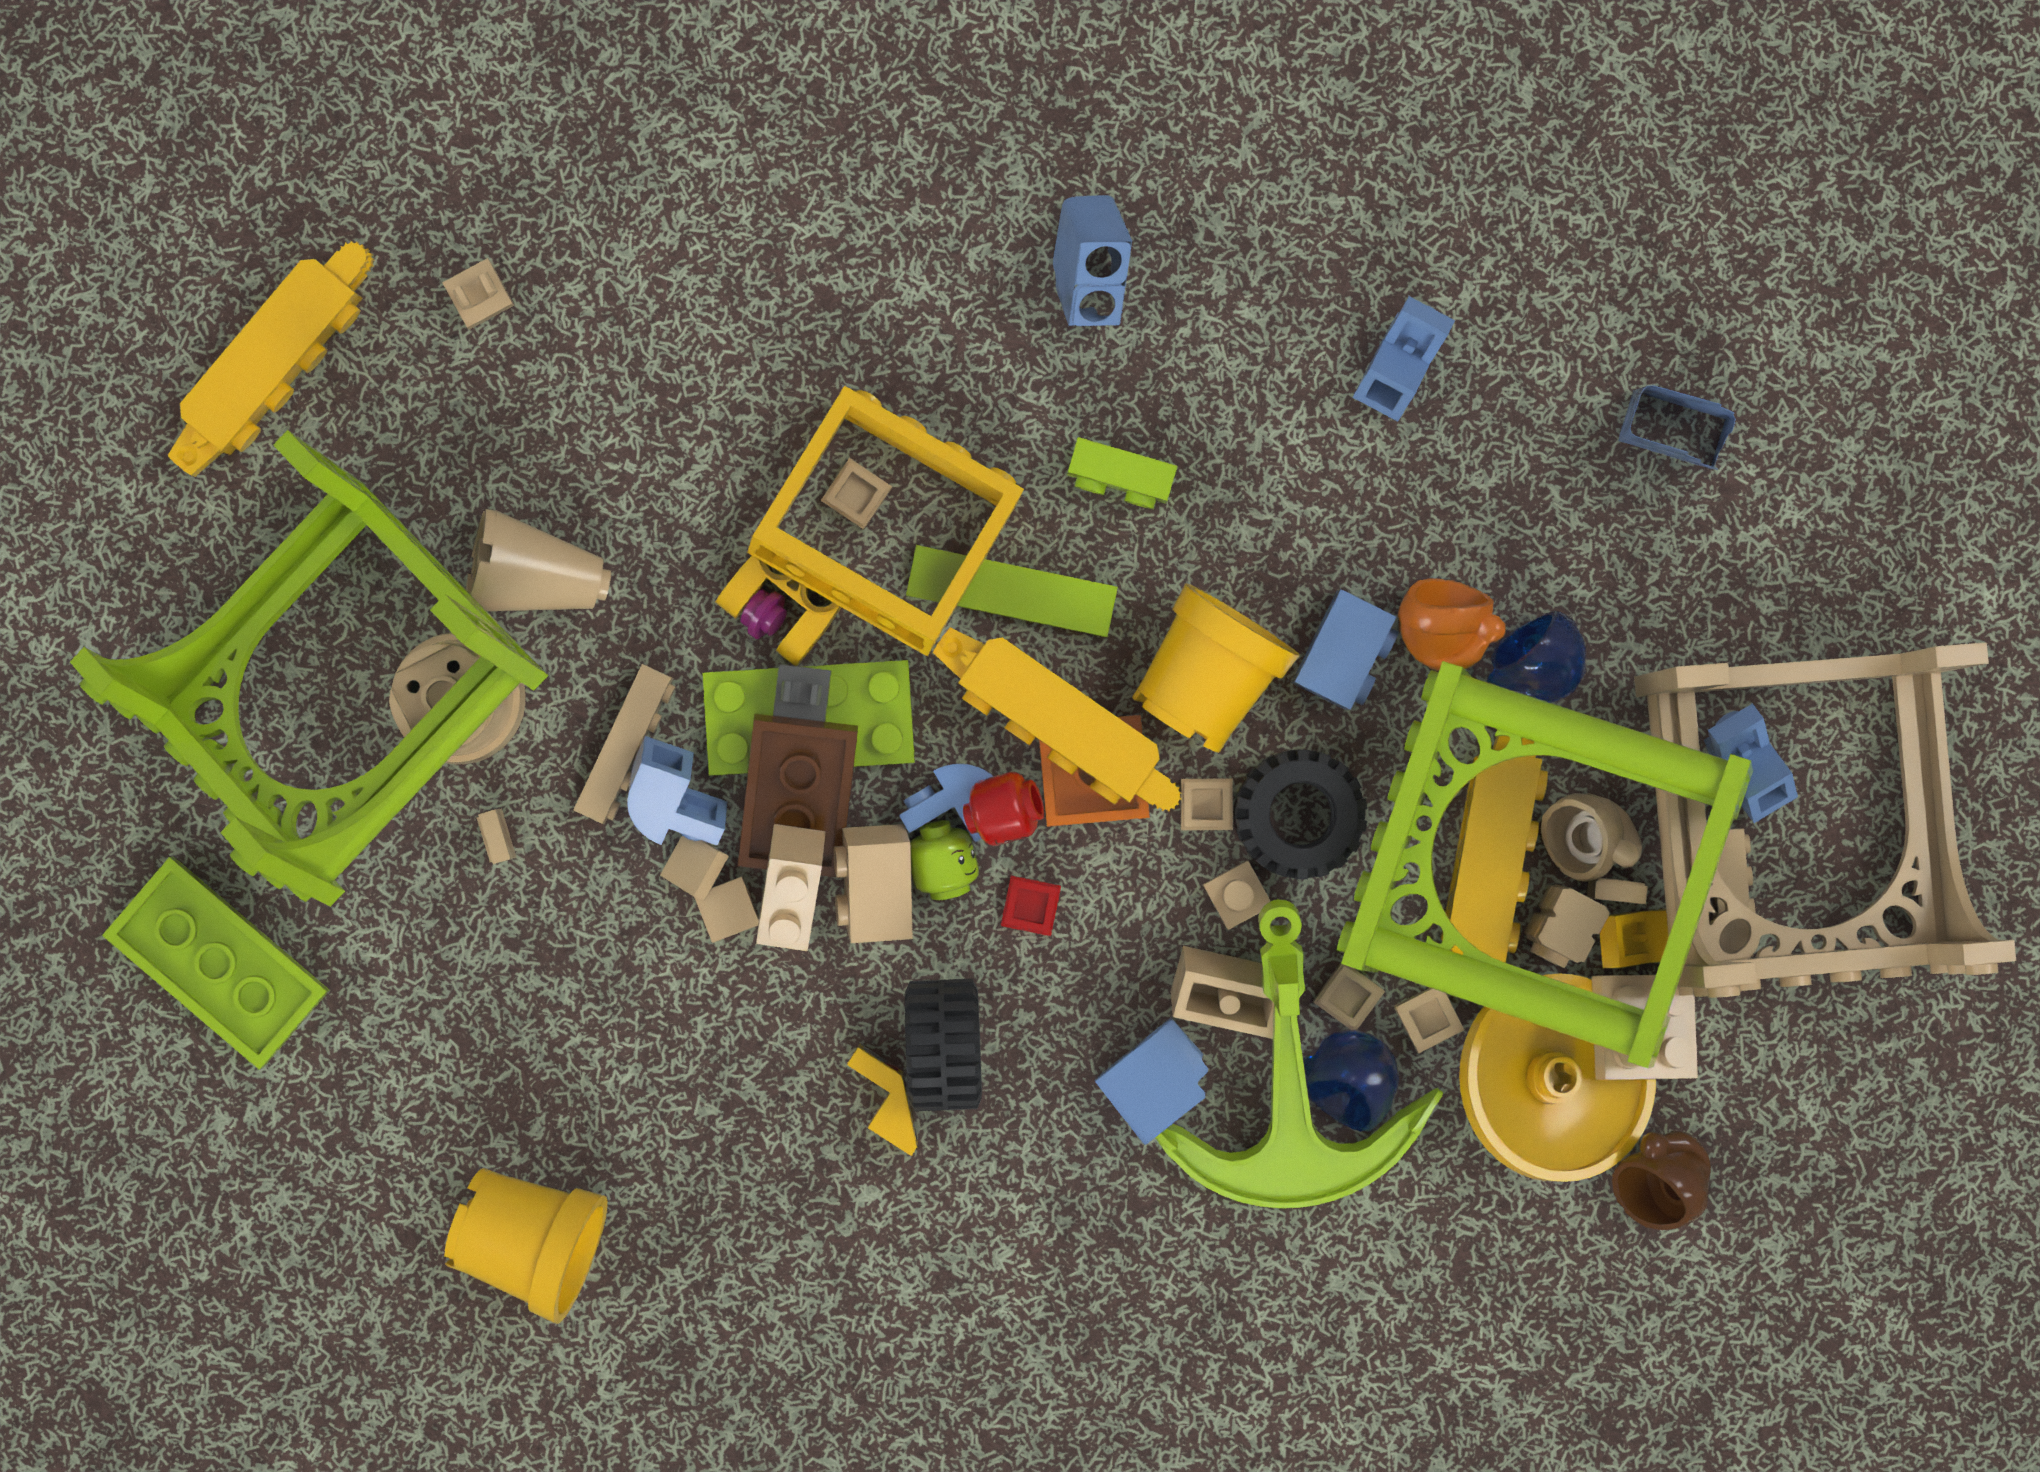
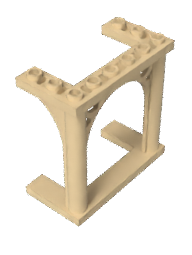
(1944, 922)

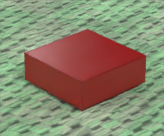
(1030, 905)

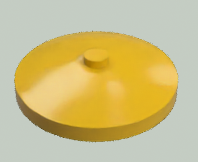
(1539, 1099)

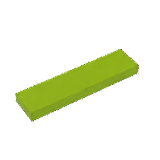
(1016, 592)

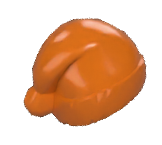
(1448, 623)

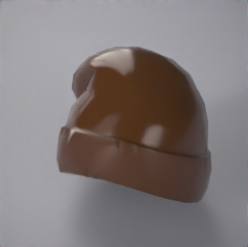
(1664, 1181)

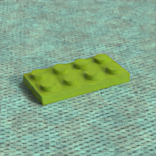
(860, 694)
(215, 962)

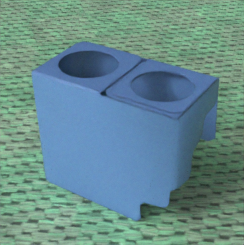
(1083, 227)
(1683, 400)
(1156, 1081)

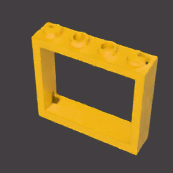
(844, 585)

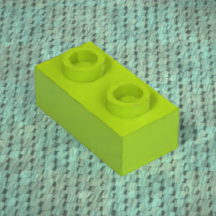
(1104, 466)

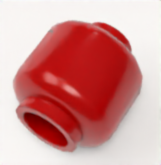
(1003, 808)

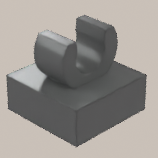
(802, 693)

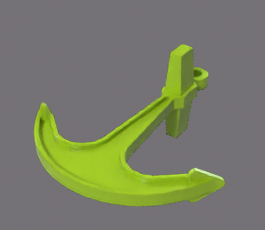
(1293, 1160)

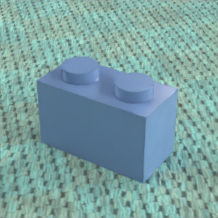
(1345, 650)

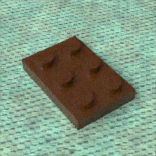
(797, 779)

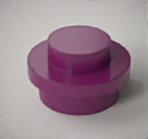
(764, 613)

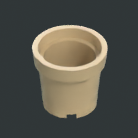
(429, 667)

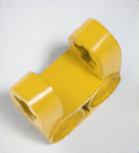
(809, 627)

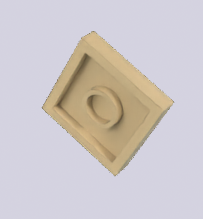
(1678, 1049)

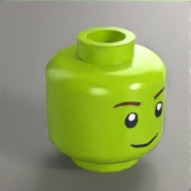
(943, 860)

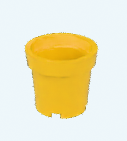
(1211, 668)
(527, 1240)

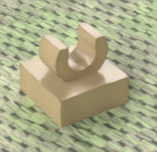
(478, 293)

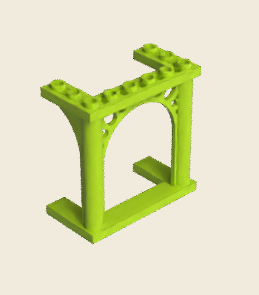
(176, 680)
(1383, 945)

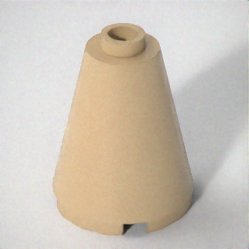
(530, 569)

